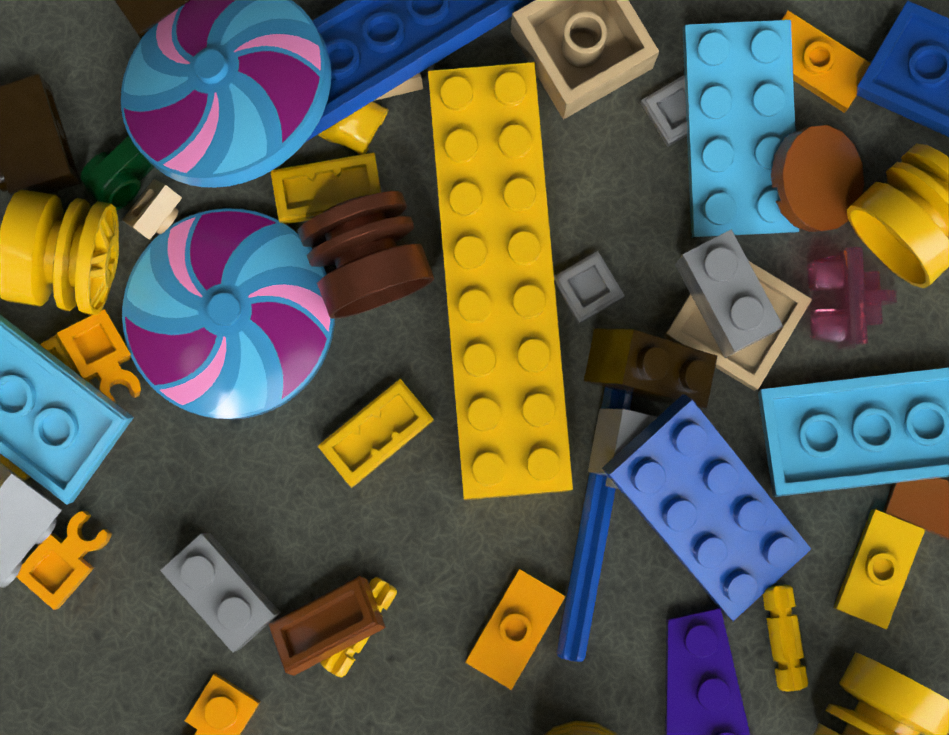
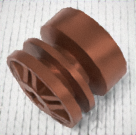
(361, 243)

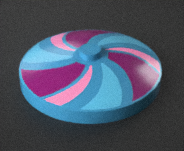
(225, 89)
(226, 314)

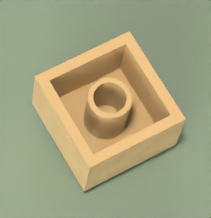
(583, 48)

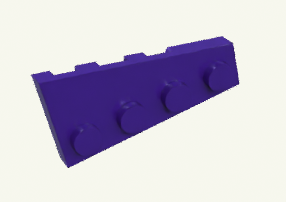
(701, 678)

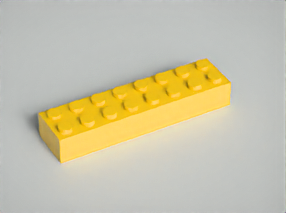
(499, 281)

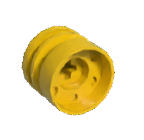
(909, 216)
(58, 252)
(887, 703)

